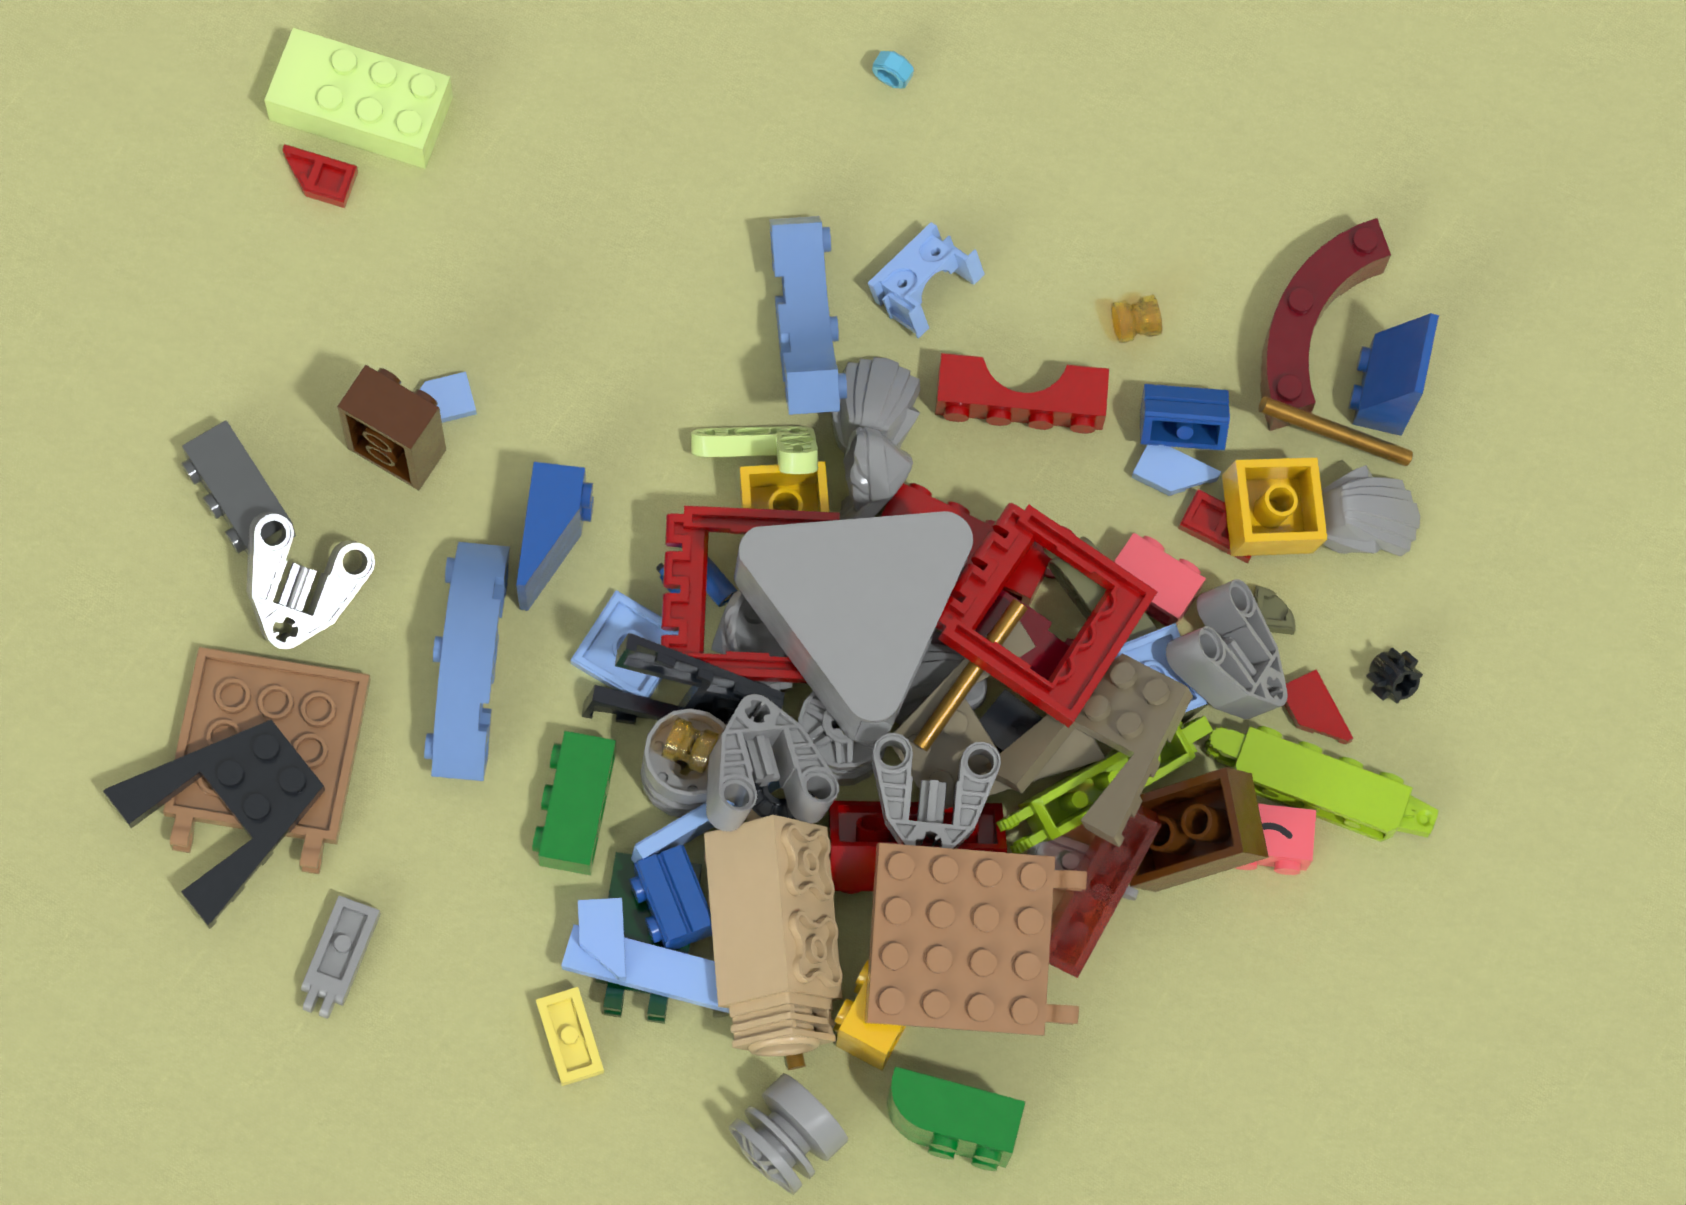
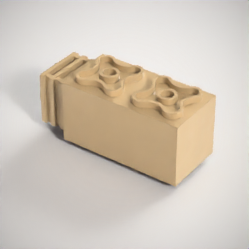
(774, 934)

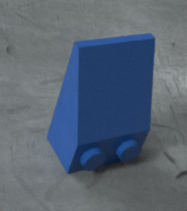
(1393, 375)
(553, 524)

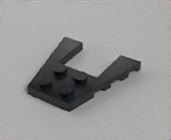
(710, 690)
(258, 782)

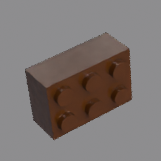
(392, 426)
(1204, 829)

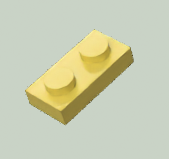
(569, 1036)

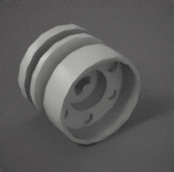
(846, 758)
(662, 777)
(785, 1136)

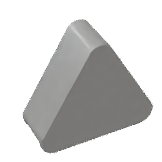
(855, 604)

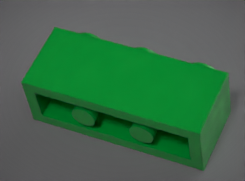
(575, 802)

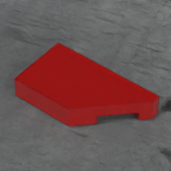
(321, 176)
(1208, 522)
(1314, 708)

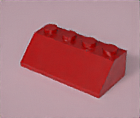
(860, 826)

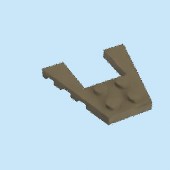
(1129, 711)
(964, 728)

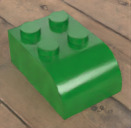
(954, 1118)

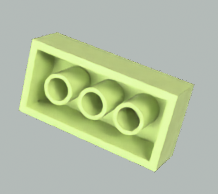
(359, 98)

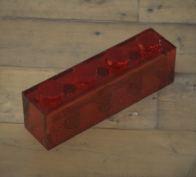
(1085, 913)

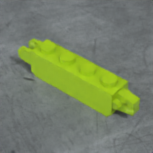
(1333, 787)
(1068, 800)

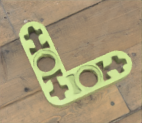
(793, 445)

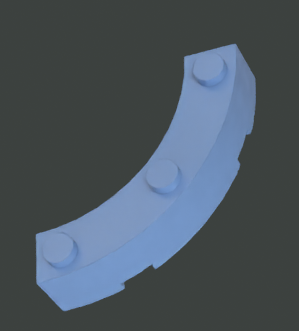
(803, 316)
(467, 661)

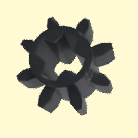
(1394, 675)

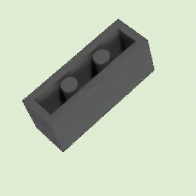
(232, 484)

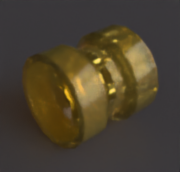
(1135, 319)
(681, 740)

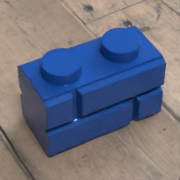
(1184, 417)
(672, 897)

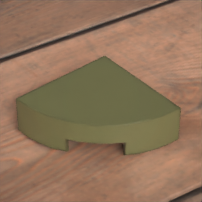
(1275, 611)

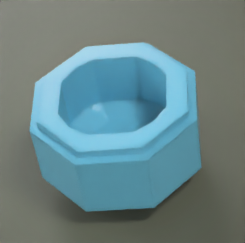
(893, 69)

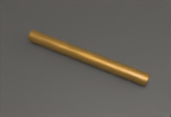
(1335, 431)
(967, 679)

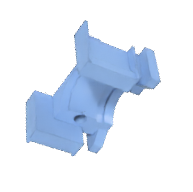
(903, 279)

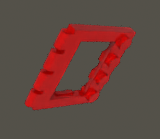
(688, 572)
(1094, 645)

